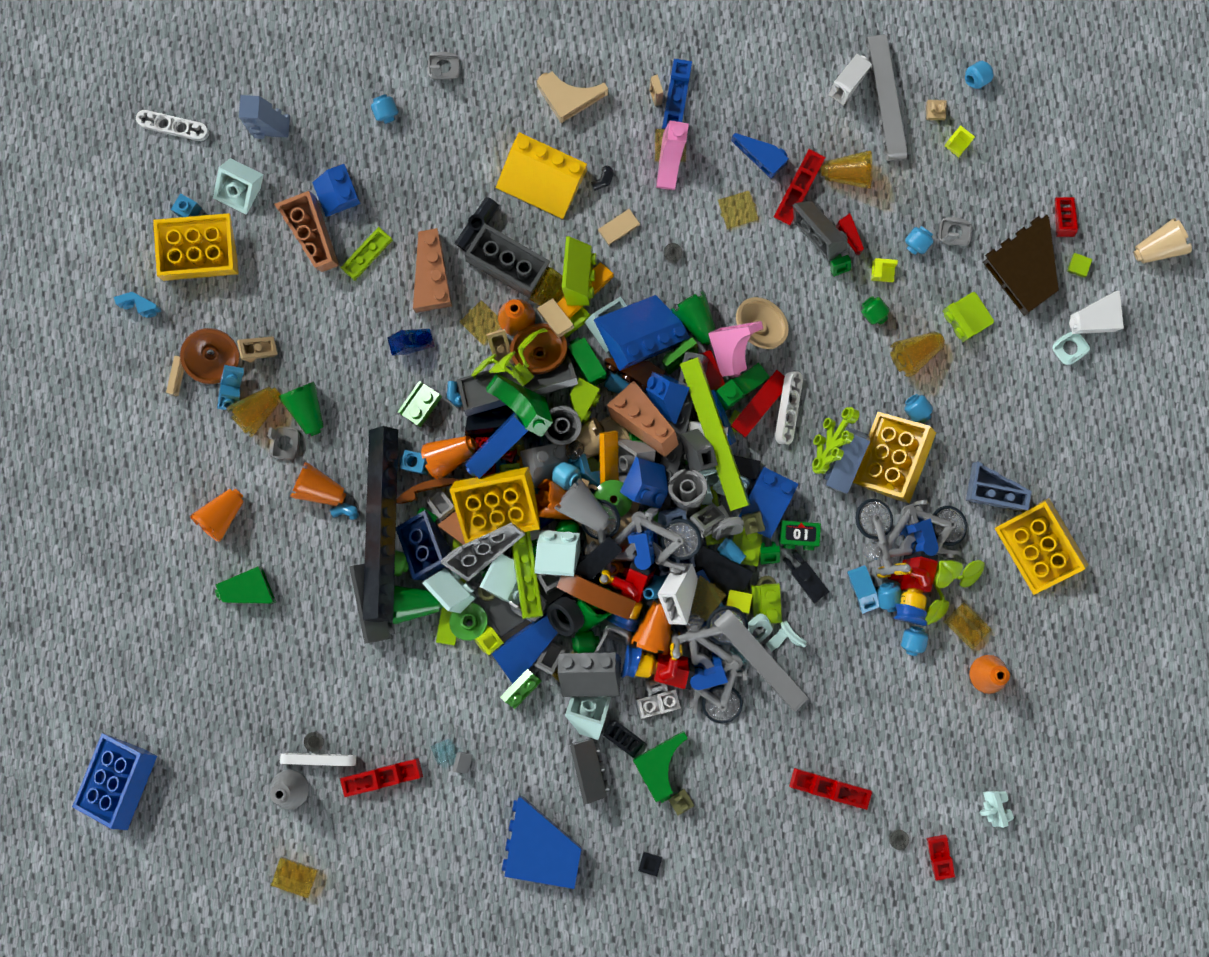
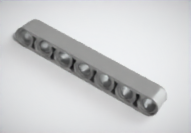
(887, 98)
(761, 660)

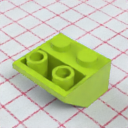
(583, 397)

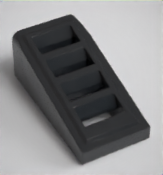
(609, 730)

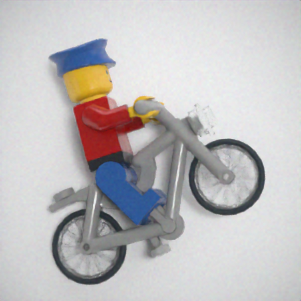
(678, 538)
(922, 540)
(720, 702)

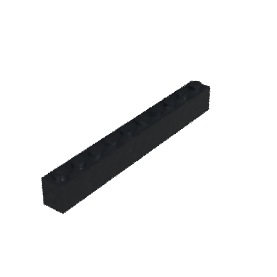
(380, 525)

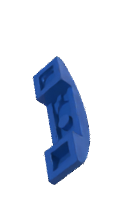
(677, 91)

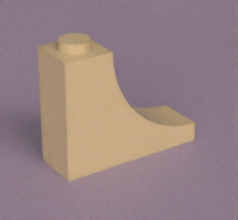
(567, 99)

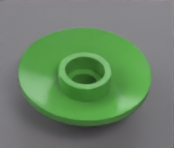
(610, 488)
(459, 621)

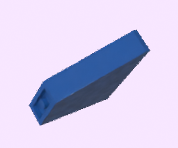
(540, 849)

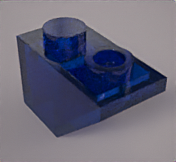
(410, 341)

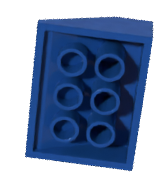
(640, 331)
(114, 782)

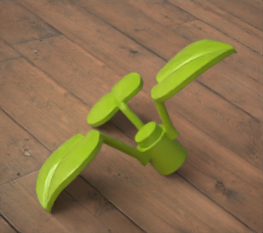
(520, 371)
(945, 574)

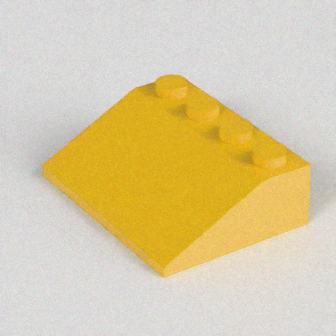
(541, 175)
(195, 247)
(895, 456)
(495, 502)
(1041, 546)

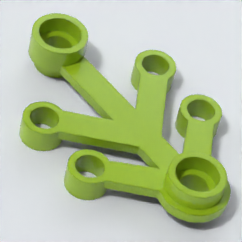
(833, 441)

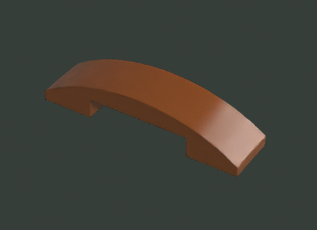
(410, 494)
(597, 595)

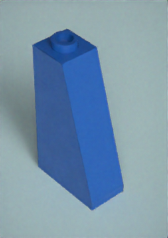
(496, 446)
(524, 647)

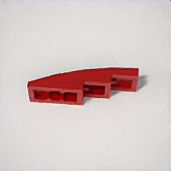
(799, 186)
(759, 404)
(381, 777)
(830, 788)

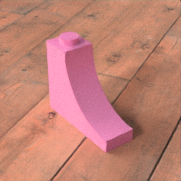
(671, 151)
(730, 346)

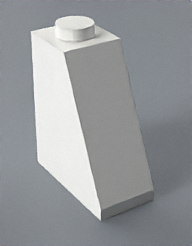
(850, 78)
(1099, 317)
(678, 595)

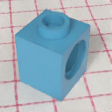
(186, 207)
(406, 460)

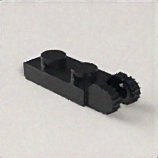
(806, 578)

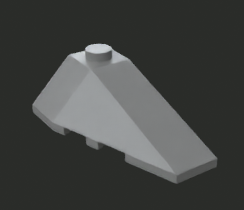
(479, 553)

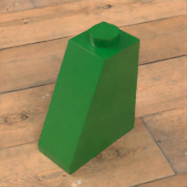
(587, 361)
(246, 588)

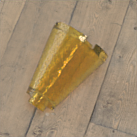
(850, 170)
(916, 352)
(255, 409)

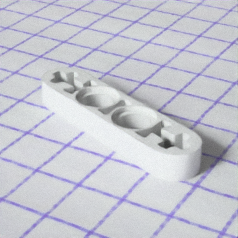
(173, 123)
(787, 407)
(318, 759)

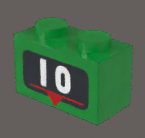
(799, 534)

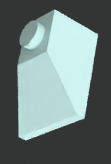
(588, 714)

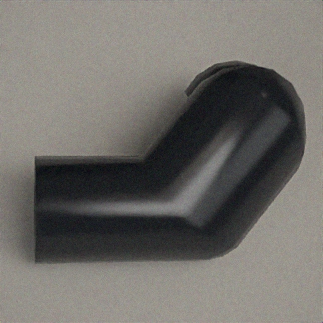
(605, 179)

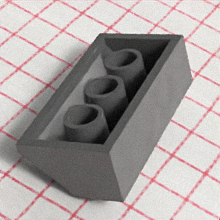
(506, 260)
(371, 631)

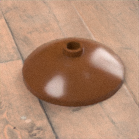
(545, 344)
(200, 364)

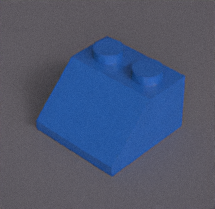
(336, 190)
(666, 395)
(646, 483)

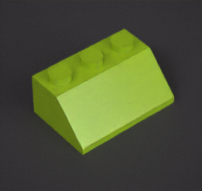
(578, 272)

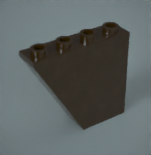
(1026, 265)

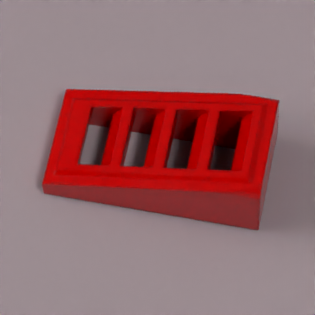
(848, 226)
(1065, 229)

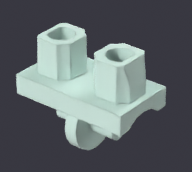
(994, 808)

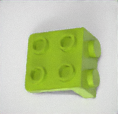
(968, 316)

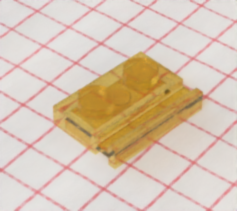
(548, 287)
(967, 626)
(294, 877)

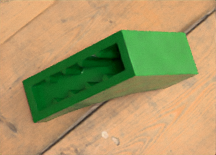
(741, 386)
(527, 404)
(654, 766)

